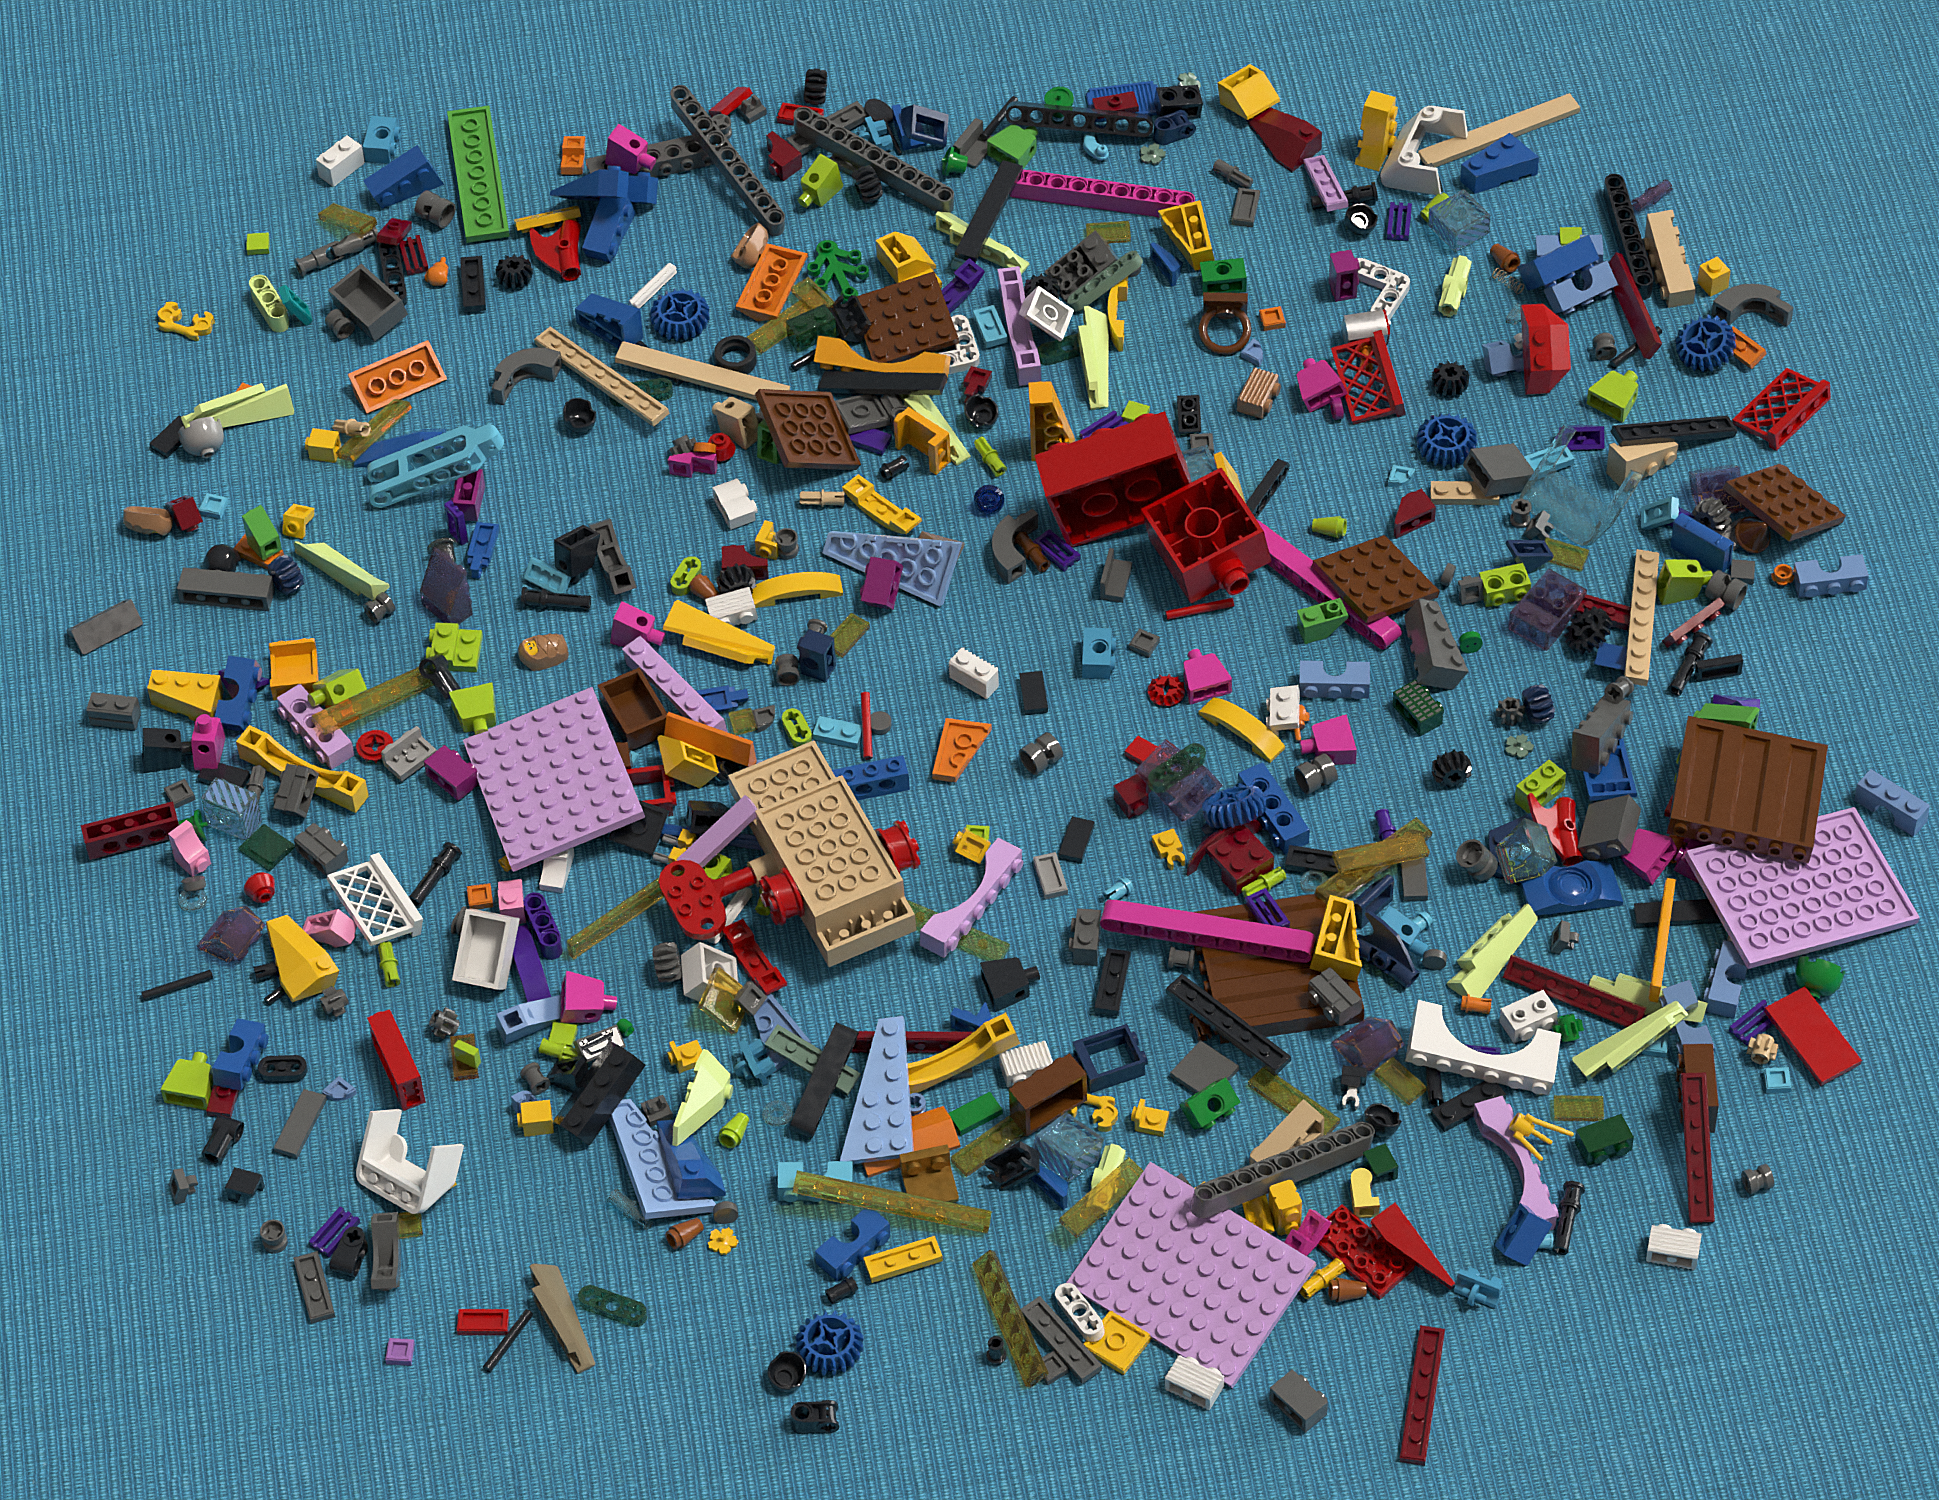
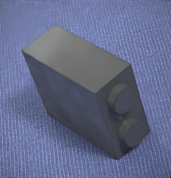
(1498, 469)
(1609, 828)

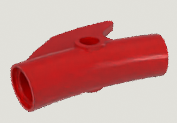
(559, 250)
(1561, 827)

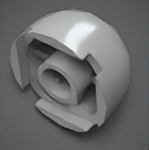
(202, 437)

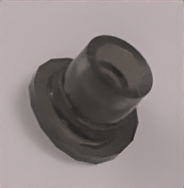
(444, 545)

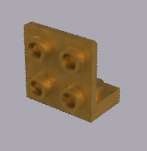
(929, 1174)

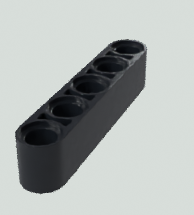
(823, 1080)

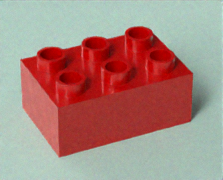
(1110, 476)

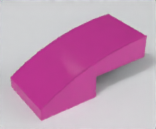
(686, 463)
(1309, 1233)

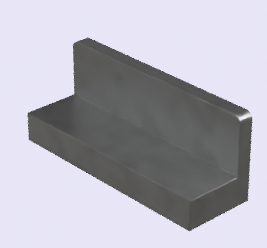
(105, 626)

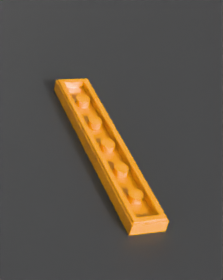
(1661, 941)

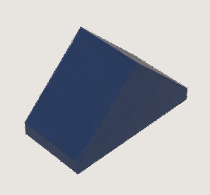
(1529, 552)

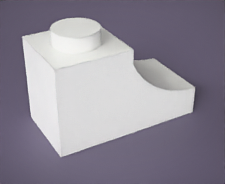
(556, 871)

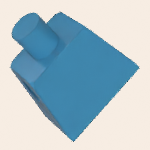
(1407, 931)

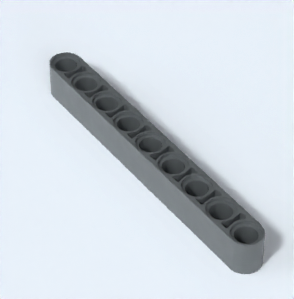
(863, 153)
(731, 168)
(1291, 1164)

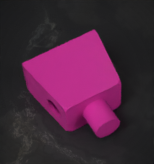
(628, 151)
(1319, 384)
(631, 623)
(1205, 677)
(210, 733)
(1332, 738)
(1649, 854)
(583, 999)

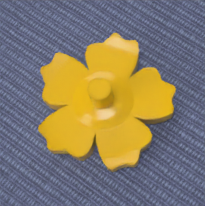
(722, 1241)

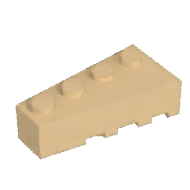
(1668, 259)

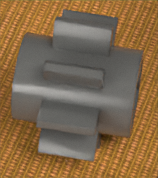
(682, 445)
(1510, 711)
(333, 1001)
(444, 1022)

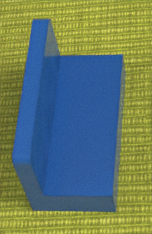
(906, 143)
(1611, 656)
(1523, 1235)

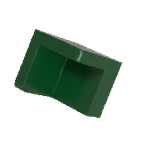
(1380, 1161)

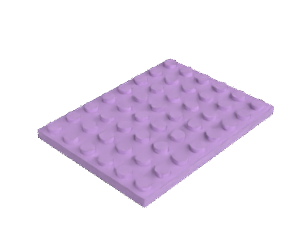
(553, 779)
(1795, 907)
(1188, 1280)

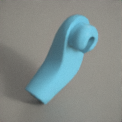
(1094, 149)

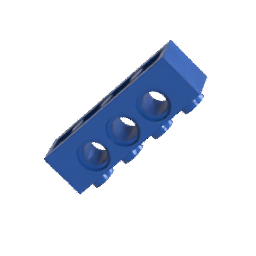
(876, 777)
(1280, 815)

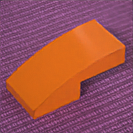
(573, 155)

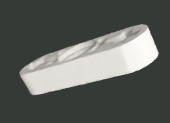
(1079, 1322)

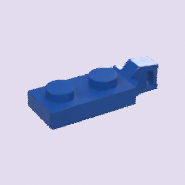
(482, 547)
(723, 697)

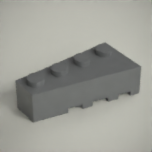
(1434, 646)
(1599, 735)

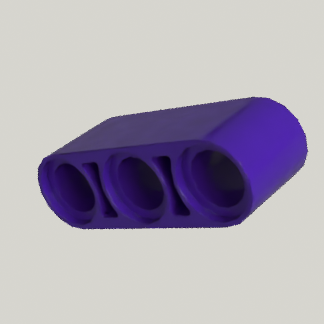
(543, 926)

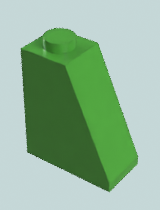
(1730, 714)

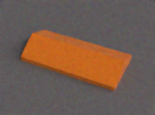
(771, 282)
(396, 377)
(710, 739)
(929, 1130)

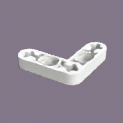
(1387, 284)
(958, 356)

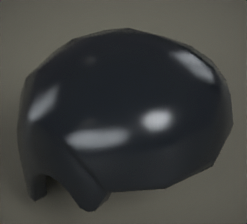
(1360, 219)
(981, 411)
(578, 415)
(222, 558)
(1382, 1119)
(787, 1371)

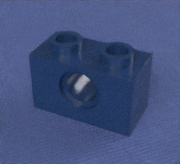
(816, 655)

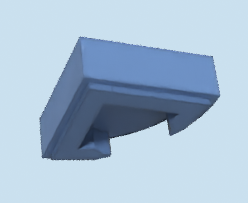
(1253, 352)
(339, 1090)
(521, 1097)

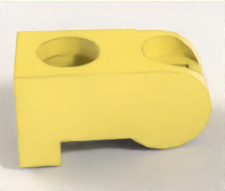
(1362, 1202)

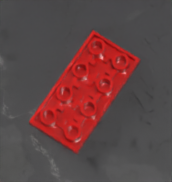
(1812, 1036)
(1363, 1254)

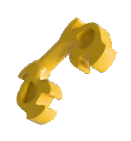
(172, 313)
(1106, 1114)

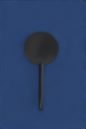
(881, 111)

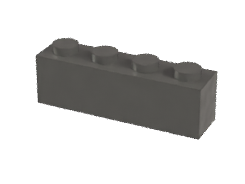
(226, 589)

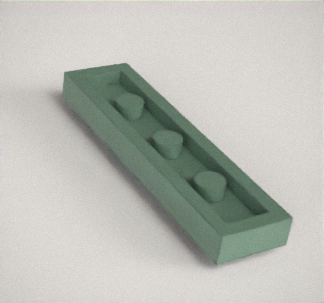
(806, 1056)

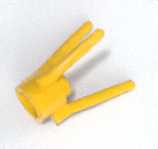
(1523, 1126)

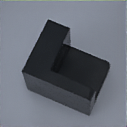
(243, 1183)

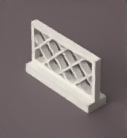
(391, 895)

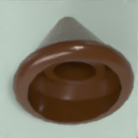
(1752, 534)

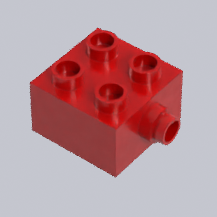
(1207, 536)

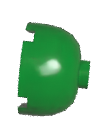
(1819, 977)

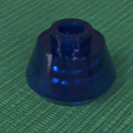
(989, 499)

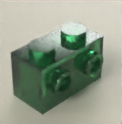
(806, 327)

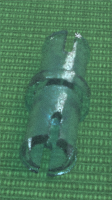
(629, 1208)

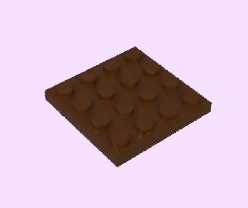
(907, 320)
(807, 429)
(1784, 502)
(1375, 578)

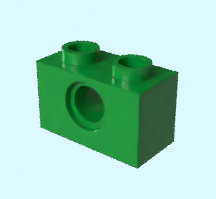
(1223, 276)
(1196, 1106)

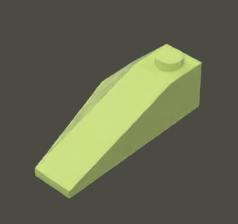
(703, 1096)

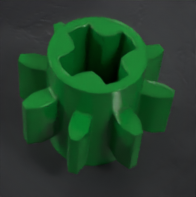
(1568, 1027)

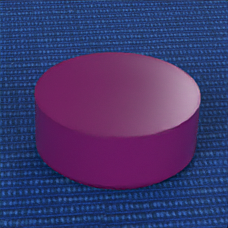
(1336, 408)

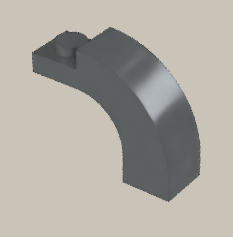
(1752, 298)
(525, 364)
(1006, 558)
(610, 559)
(386, 1251)

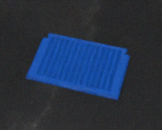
(1143, 92)

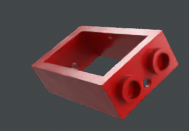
(651, 775)
(396, 1059)

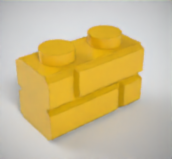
(1285, 1207)

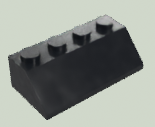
(599, 1092)

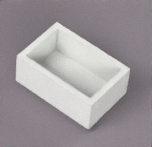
(485, 949)

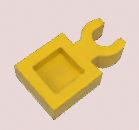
(1168, 845)

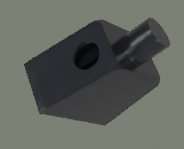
(576, 551)
(163, 749)
(703, 815)
(1007, 981)

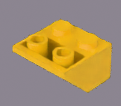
(1247, 92)
(902, 256)
(687, 762)

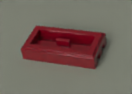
(410, 242)

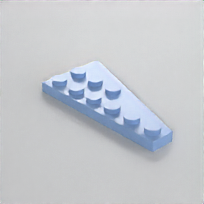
(925, 562)
(882, 1110)
(648, 1166)

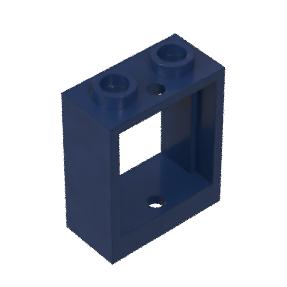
(1095, 1043)

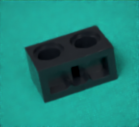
(1177, 98)

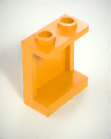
(923, 435)
(293, 664)

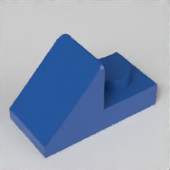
(967, 1022)

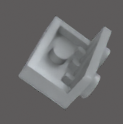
(407, 753)

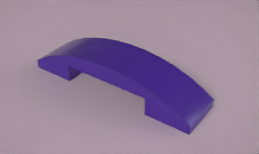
(965, 280)
(529, 966)

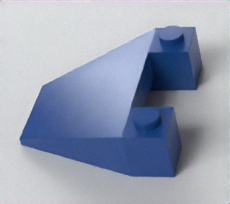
(611, 184)

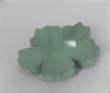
(1188, 79)
(1152, 154)
(1518, 746)

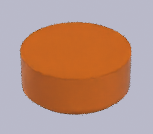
(704, 447)

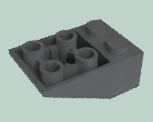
(1082, 263)

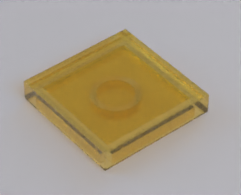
(719, 1002)

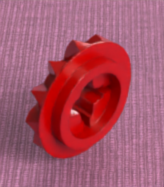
(1174, 694)
(366, 741)

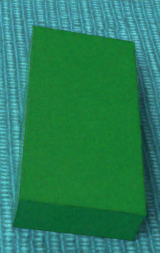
(975, 1113)

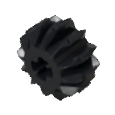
(815, 86)
(867, 184)
(514, 271)
(1045, 282)
(1450, 378)
(736, 578)
(1451, 768)

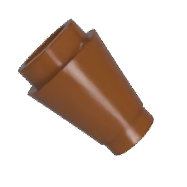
(1505, 258)
(703, 587)
(682, 1233)
(1345, 1289)

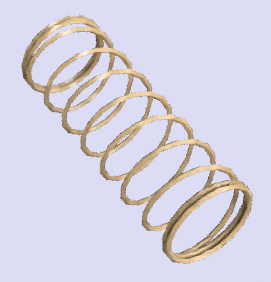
(1518, 286)

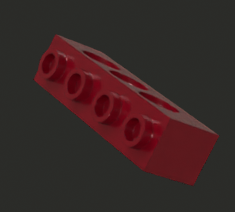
(129, 830)

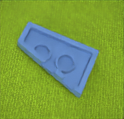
(767, 1018)

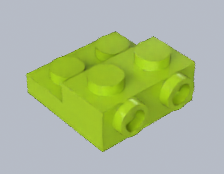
(457, 645)

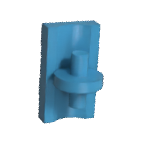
(872, 134)
(760, 1069)
(1478, 1288)

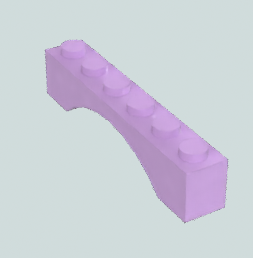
(1019, 331)
(671, 684)
(946, 928)
(1493, 1121)

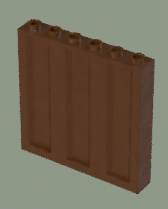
(1748, 789)
(1267, 990)

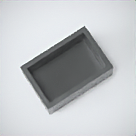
(368, 302)

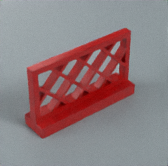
(1387, 378)
(1795, 415)

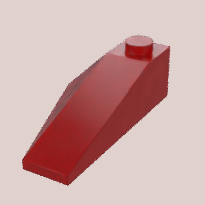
(1401, 1236)

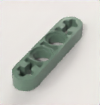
(1105, 280)

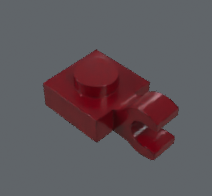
(976, 380)

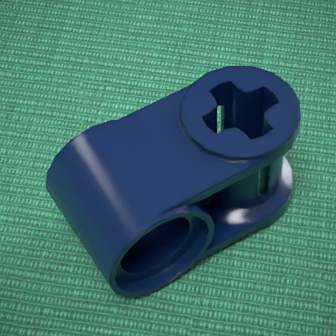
(1171, 128)

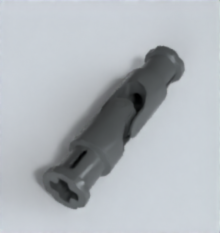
(349, 244)

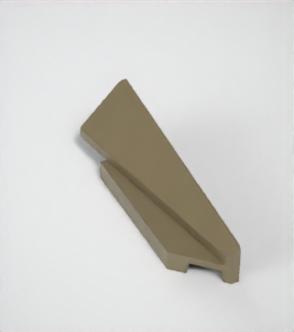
(559, 1313)

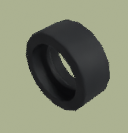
(735, 343)

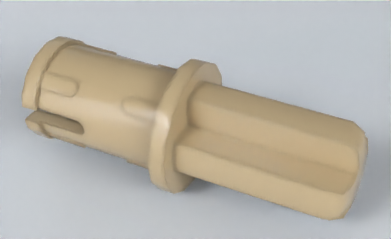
(352, 427)
(821, 498)

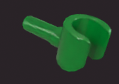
(625, 1027)

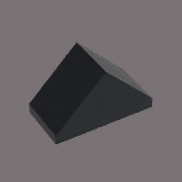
(568, 1073)

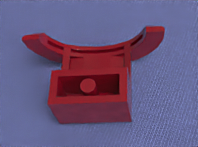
(1237, 854)

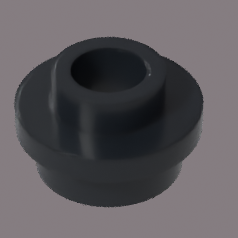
(725, 768)

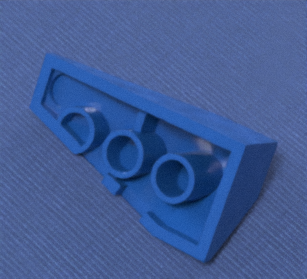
(391, 445)
(689, 1166)

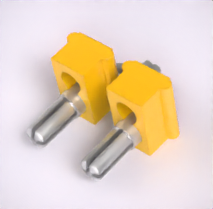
(683, 842)

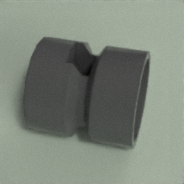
(436, 209)
(1730, 591)
(1040, 753)
(1314, 774)
(1476, 860)

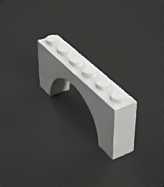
(1436, 1047)

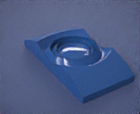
(1613, 780)
(1573, 888)

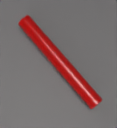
(1200, 608)
(866, 726)

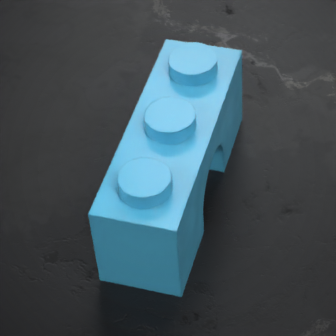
(787, 1173)

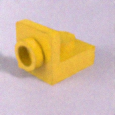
(296, 519)
(765, 541)
(970, 845)
(684, 1056)
(1149, 1120)

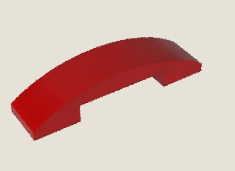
(752, 958)

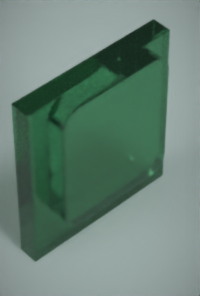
(266, 847)

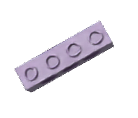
(329, 748)

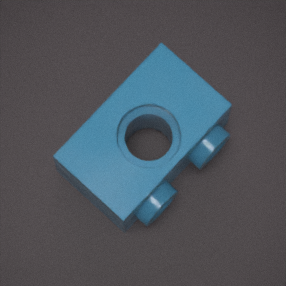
(381, 139)
(1097, 653)

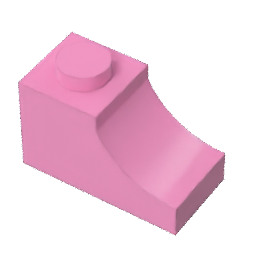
(188, 849)
(511, 899)
(331, 928)

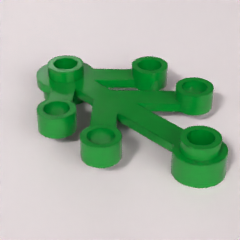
(828, 251)

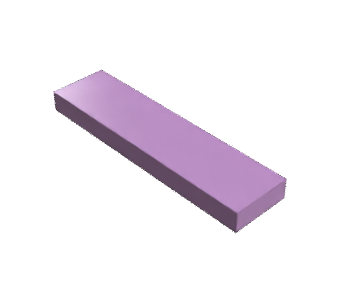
(1325, 183)
(721, 832)

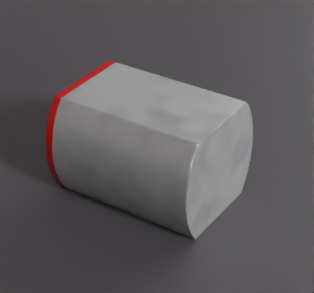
(1363, 325)

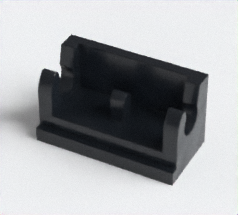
(850, 319)
(1013, 1165)

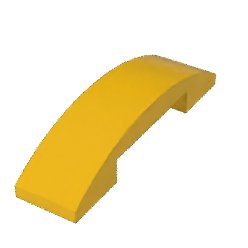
(1116, 327)
(878, 507)
(796, 585)
(1244, 725)

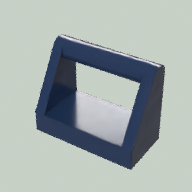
(927, 116)
(1374, 898)

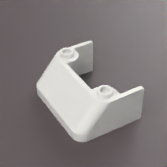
(1403, 167)
(390, 1175)

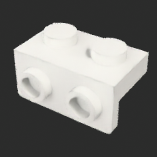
(1283, 708)

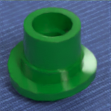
(1059, 96)
(953, 162)
(196, 821)

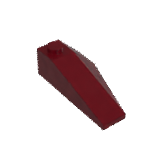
(1287, 137)

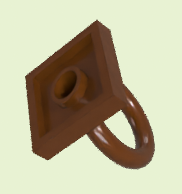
(1225, 307)

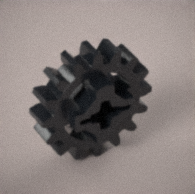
(1588, 630)

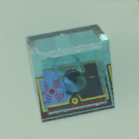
(1526, 852)

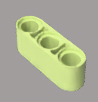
(269, 303)

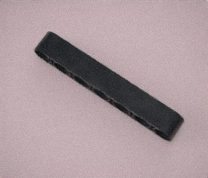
(1070, 112)
(1628, 233)

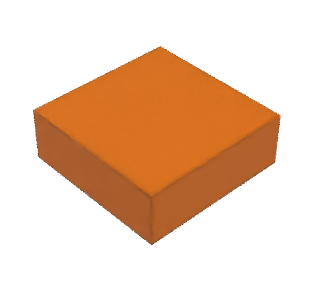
(1272, 318)
(480, 896)

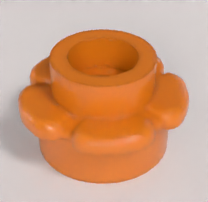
(1782, 570)

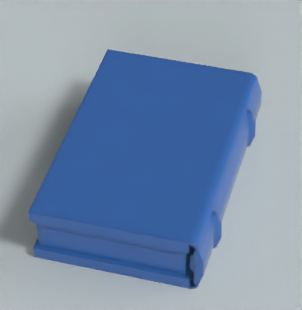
(1701, 544)

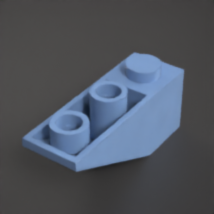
(528, 1018)

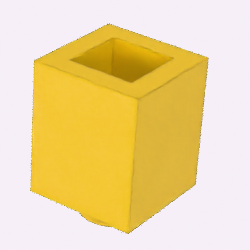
(1713, 276)
(323, 445)
(536, 1118)

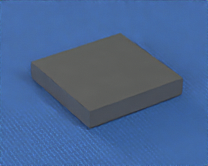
(862, 413)
(1203, 1067)

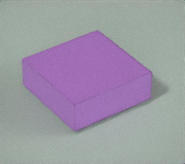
(400, 1351)

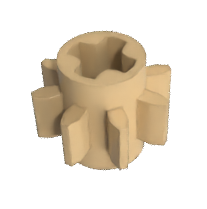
(1762, 1049)

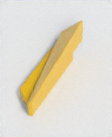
(716, 636)

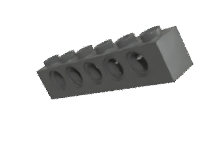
(670, 155)

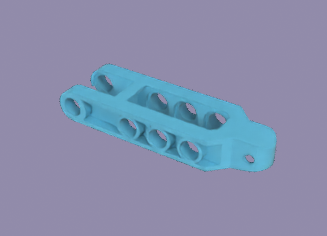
(404, 469)

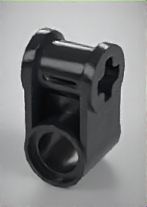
(350, 1252)
(815, 1417)

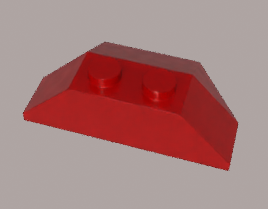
(1544, 348)

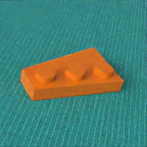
(957, 747)

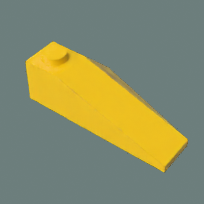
(301, 961)

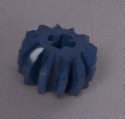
(285, 574)
(1538, 704)

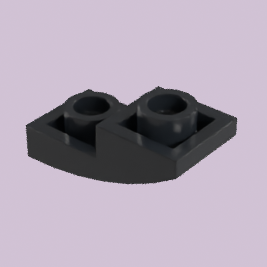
(1189, 414)

